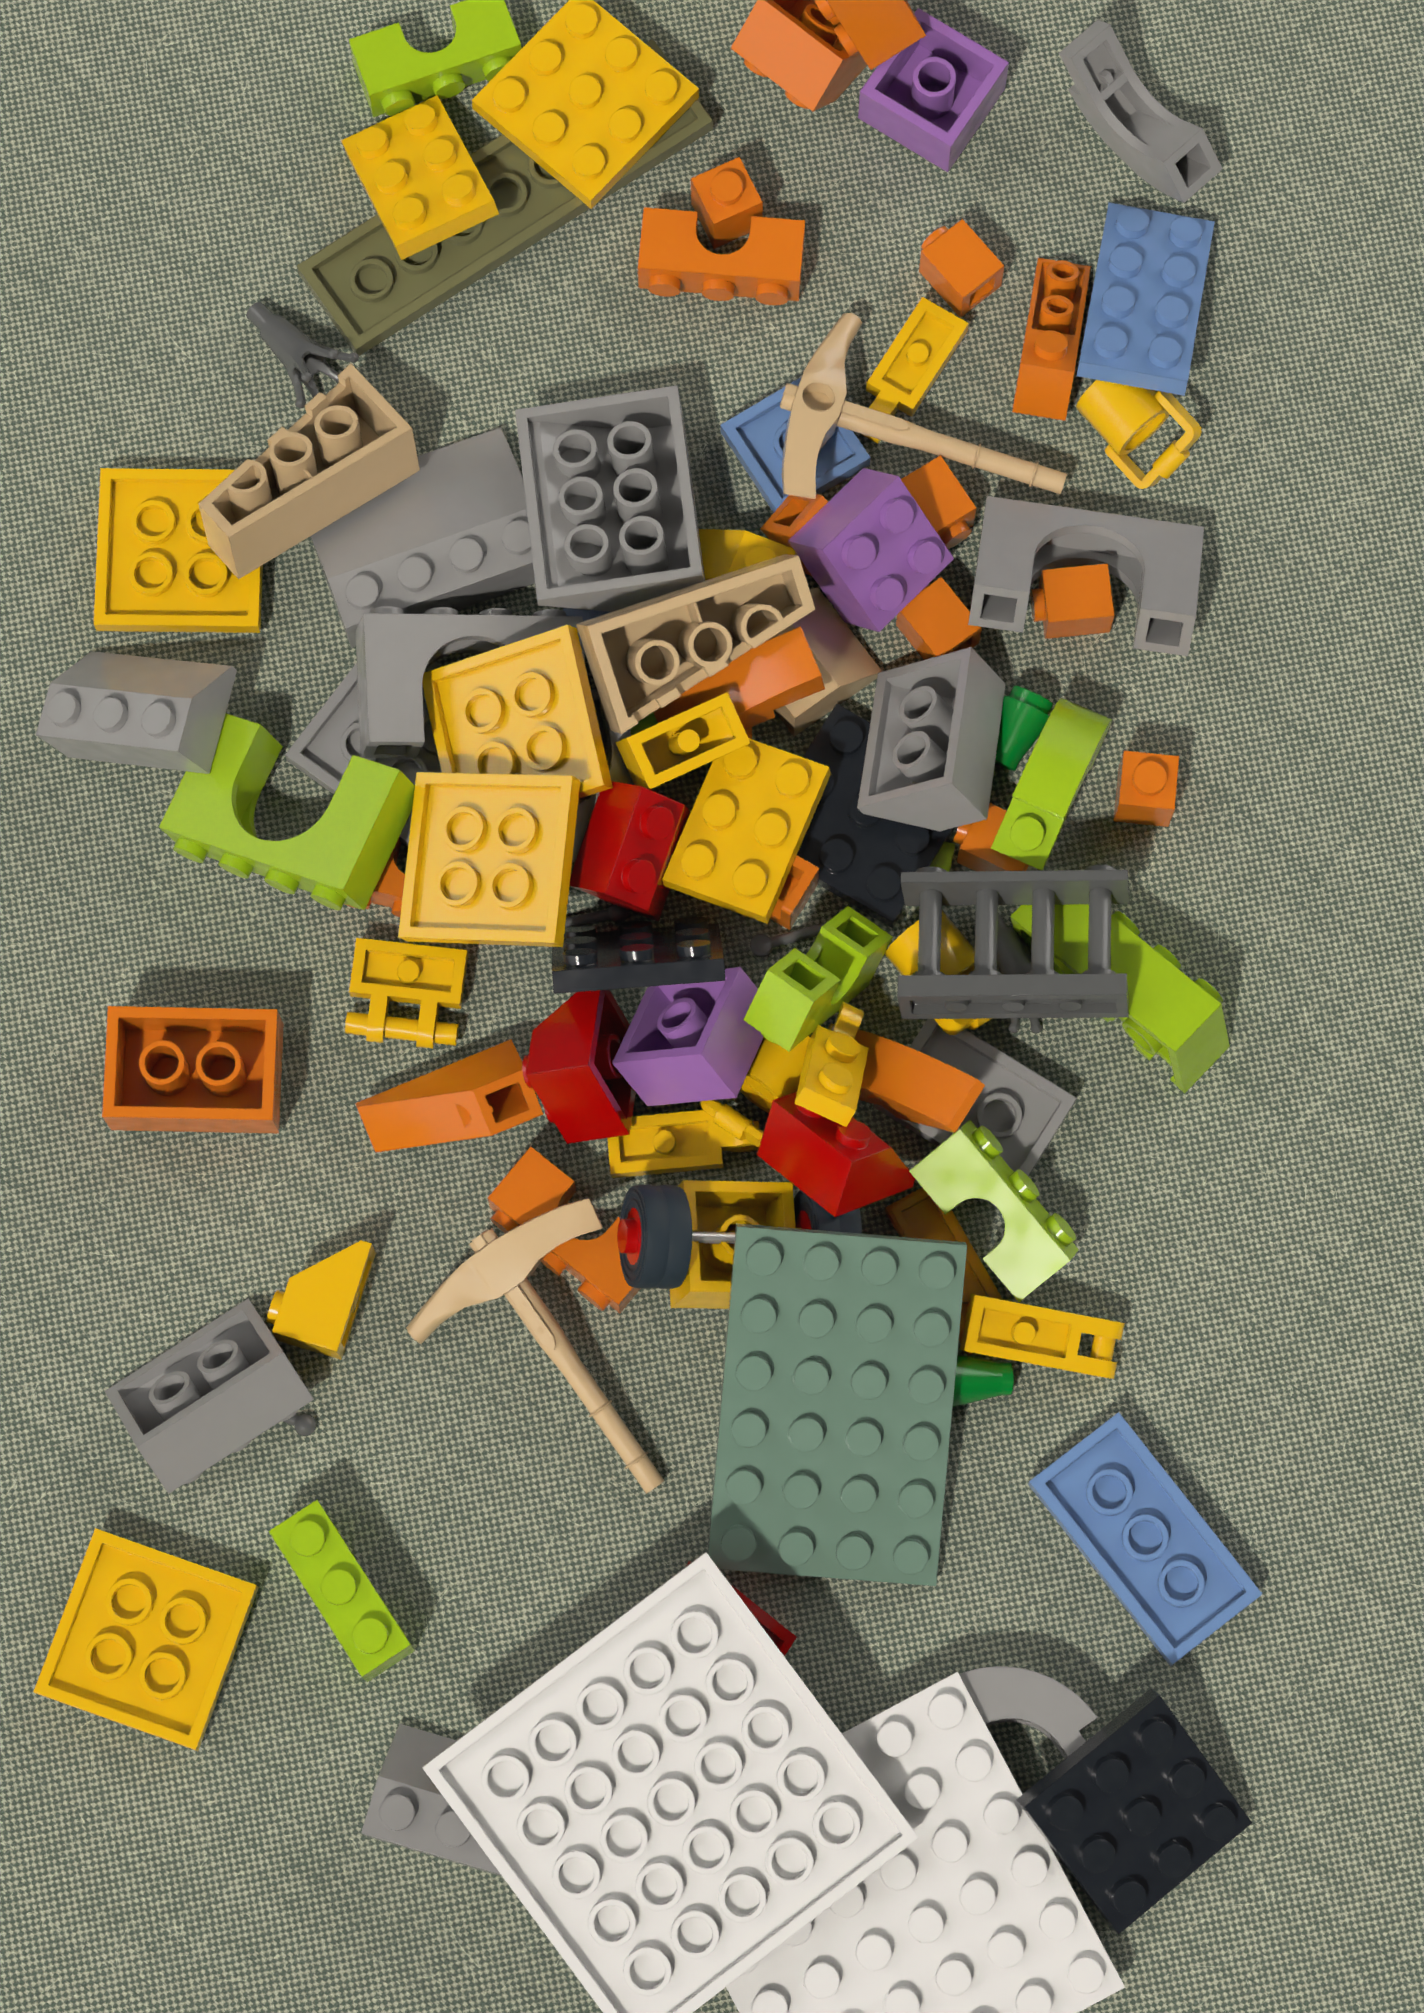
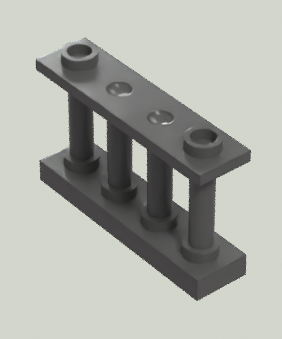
(1030, 995)

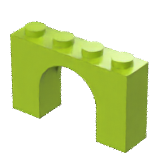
(333, 859)

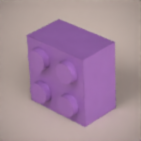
(934, 92)
(871, 549)
(690, 1041)

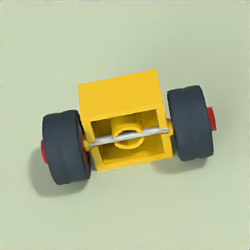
(686, 1233)

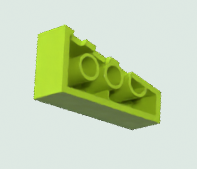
(1166, 1008)

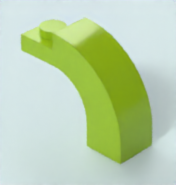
(1051, 782)

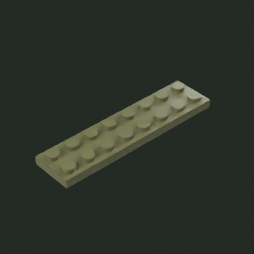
(376, 293)

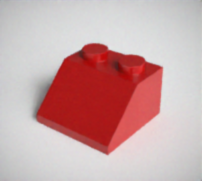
(629, 848)
(574, 1068)
(828, 1161)

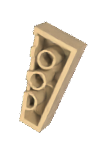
(310, 476)
(674, 641)

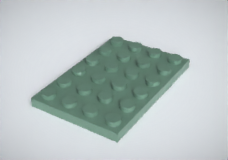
(836, 1404)

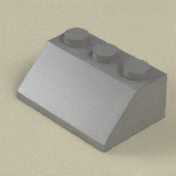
(138, 711)
(933, 742)
(208, 1396)
(411, 1809)

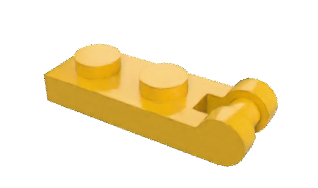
(1039, 1335)

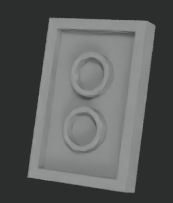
(1014, 1104)

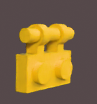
(407, 975)

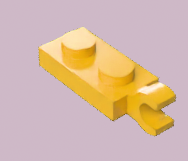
(915, 359)
(834, 1068)
(672, 1144)

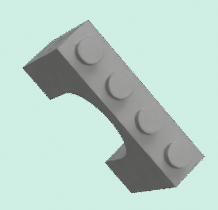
(1150, 556)
(399, 647)

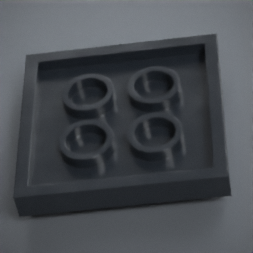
(856, 852)
(638, 956)
(1134, 1811)

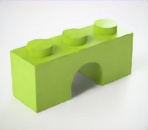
(400, 76)
(811, 987)
(971, 1167)
(341, 1591)

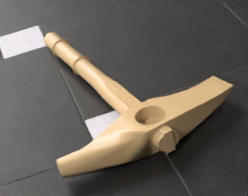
(821, 406)
(503, 1269)

